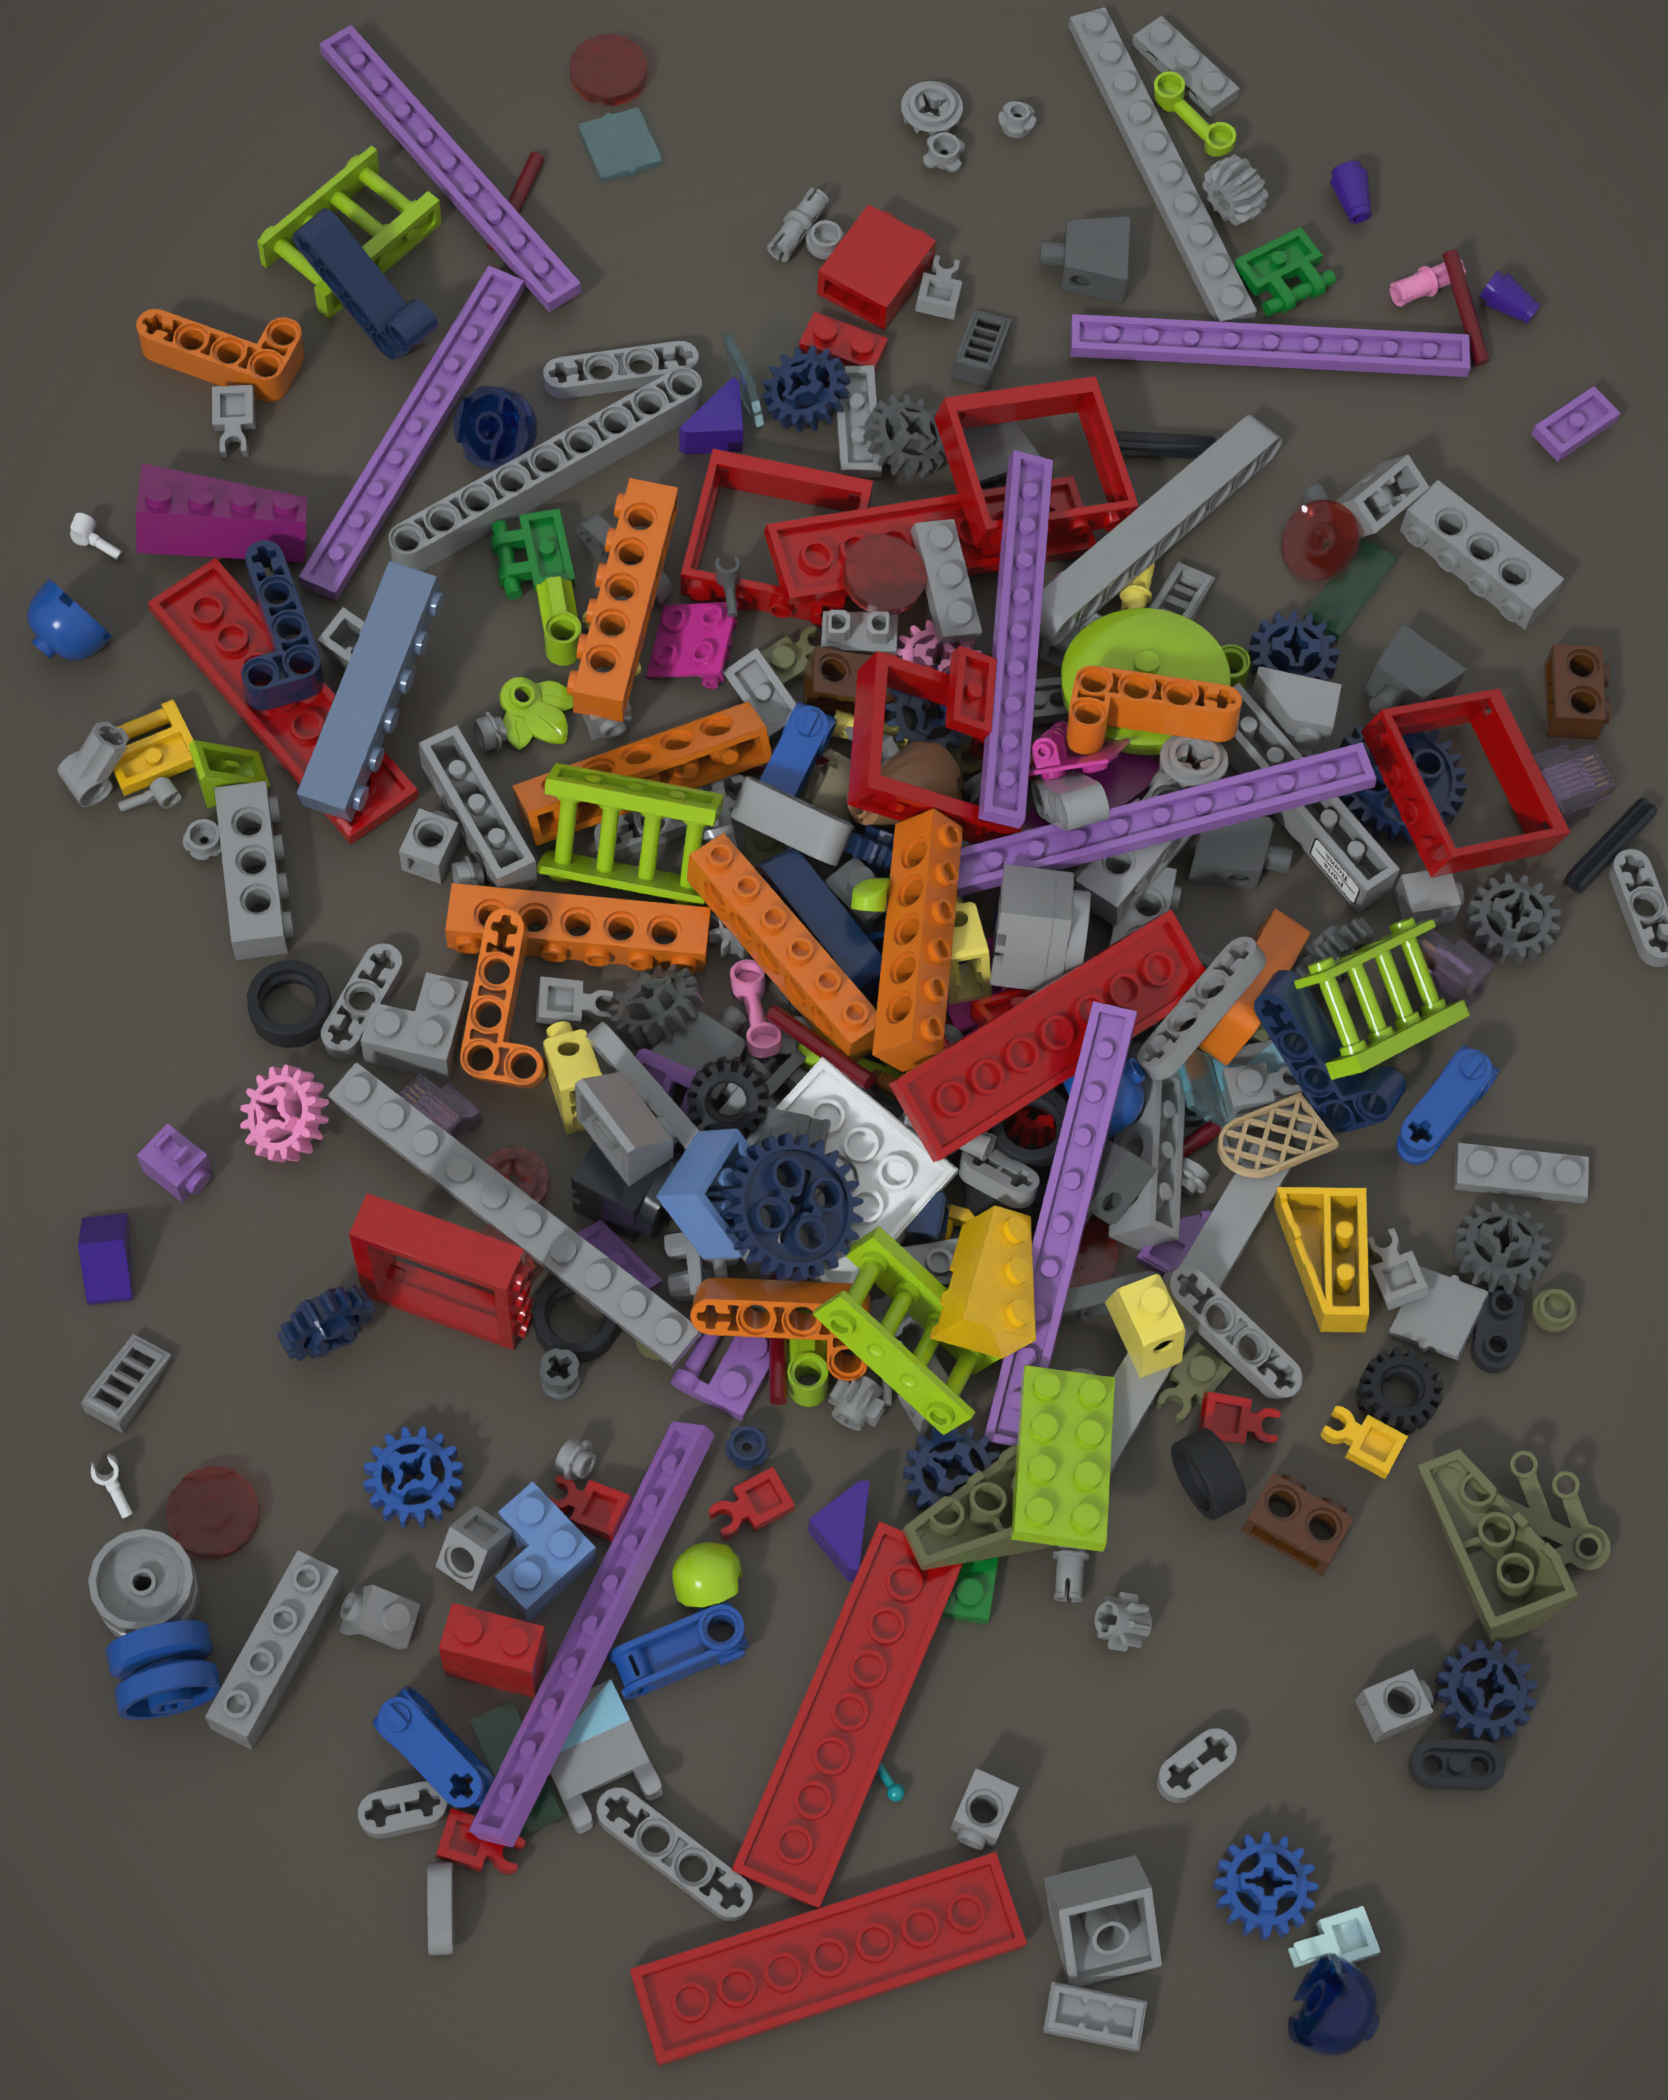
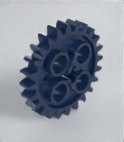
(1442, 783)
(759, 1188)

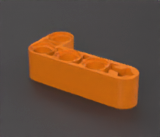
(169, 337)
(1148, 704)
(1281, 942)
(503, 996)
(779, 1319)

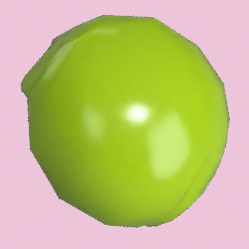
(706, 1574)

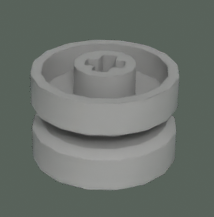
(140, 1560)

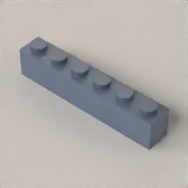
(371, 691)

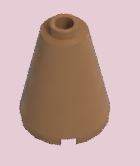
(919, 765)

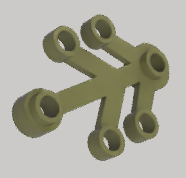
(1542, 1523)

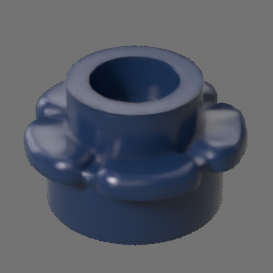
(747, 1435)

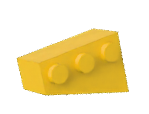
(1330, 1251)
(991, 1286)

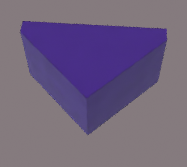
(715, 424)
(106, 1258)
(840, 1529)

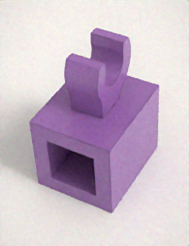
(175, 1163)

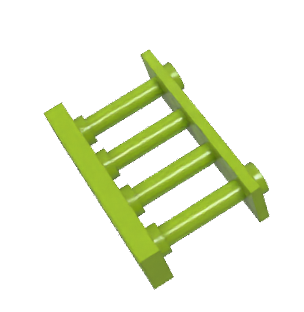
(389, 241)
(614, 794)
(1409, 1025)
(918, 1295)

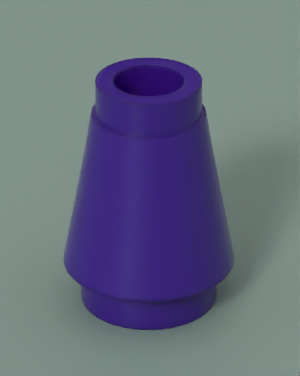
(1352, 190)
(1509, 297)

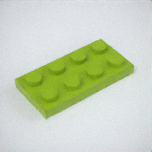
(1063, 1458)

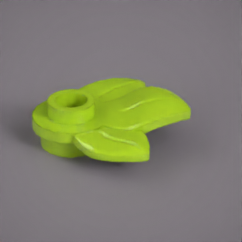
(539, 716)

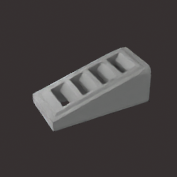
(1190, 577)
(121, 1417)

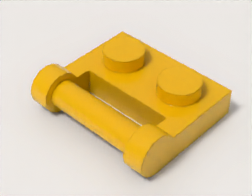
(156, 755)

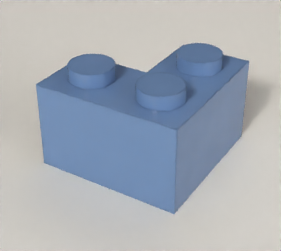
(695, 1190)
(551, 1553)

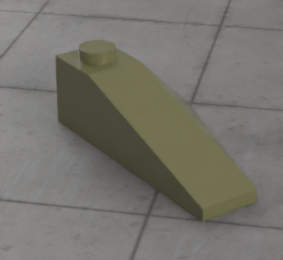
(971, 1521)
(1503, 1562)

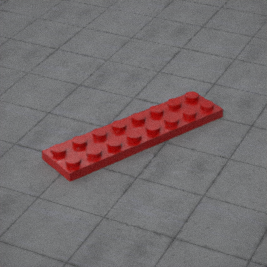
(813, 549)
(220, 633)
(1041, 1037)
(845, 1721)
(827, 1958)

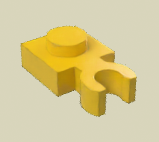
(1371, 1444)

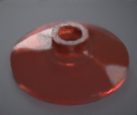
(1309, 529)

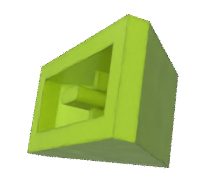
(225, 766)

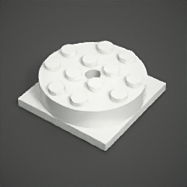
(883, 1156)

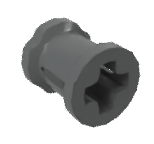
(556, 1387)

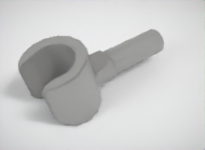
(160, 790)

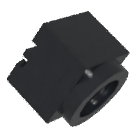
(625, 1209)

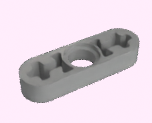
(1648, 889)
(387, 980)

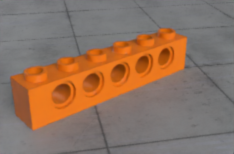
(609, 692)
(680, 756)
(602, 918)
(918, 940)
(782, 947)

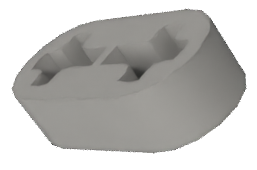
(1000, 1178)
(1204, 1773)
(403, 1822)
(440, 1908)

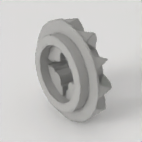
(936, 96)
(1209, 754)

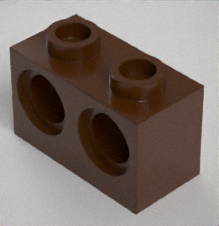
(843, 669)
(1569, 690)
(1292, 1533)

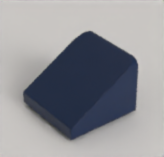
(931, 1222)

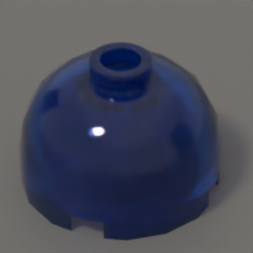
(495, 426)
(1336, 2008)

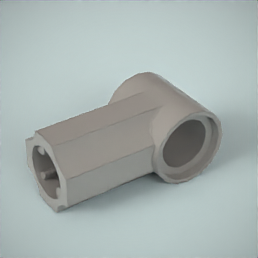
(89, 769)

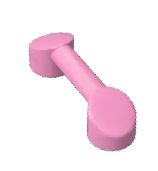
(749, 988)

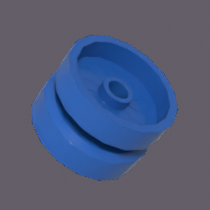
(163, 1669)

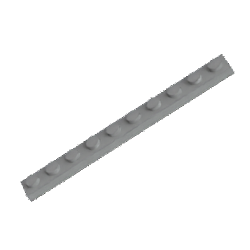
(1162, 168)
(515, 1215)

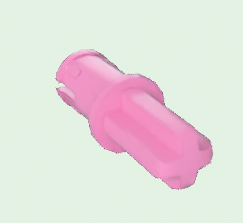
(1422, 283)

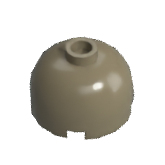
(829, 786)

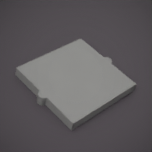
(1443, 1318)

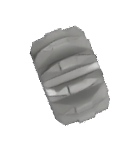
(1235, 190)

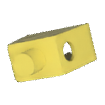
(971, 979)
(568, 1060)
(1146, 1319)

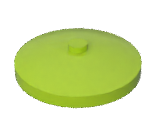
(1146, 643)

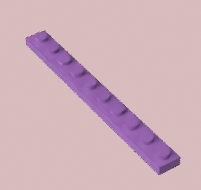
(450, 168)
(1269, 345)
(411, 434)
(1016, 639)
(1171, 816)
(1067, 1201)
(591, 1634)

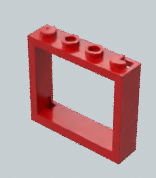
(1033, 402)
(776, 481)
(1509, 759)
(892, 797)
(392, 1229)

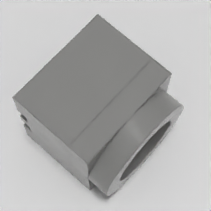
(1038, 927)

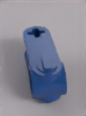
(799, 748)
(1445, 1104)
(678, 1650)
(433, 1748)

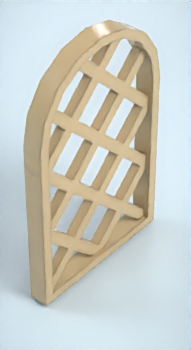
(1329, 1142)

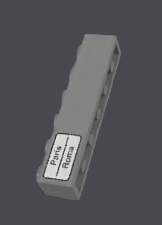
(1323, 828)

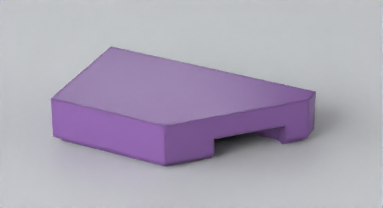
(1171, 1254)

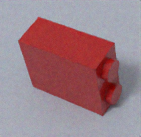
(876, 266)
(493, 1650)

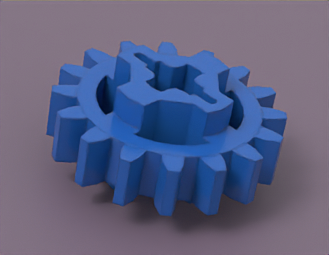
(423, 1461)
(1265, 1865)

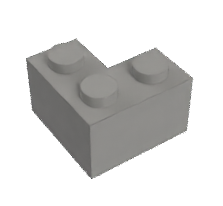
(420, 1038)

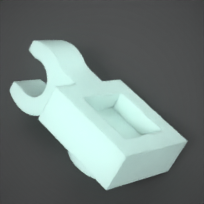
(1344, 1934)

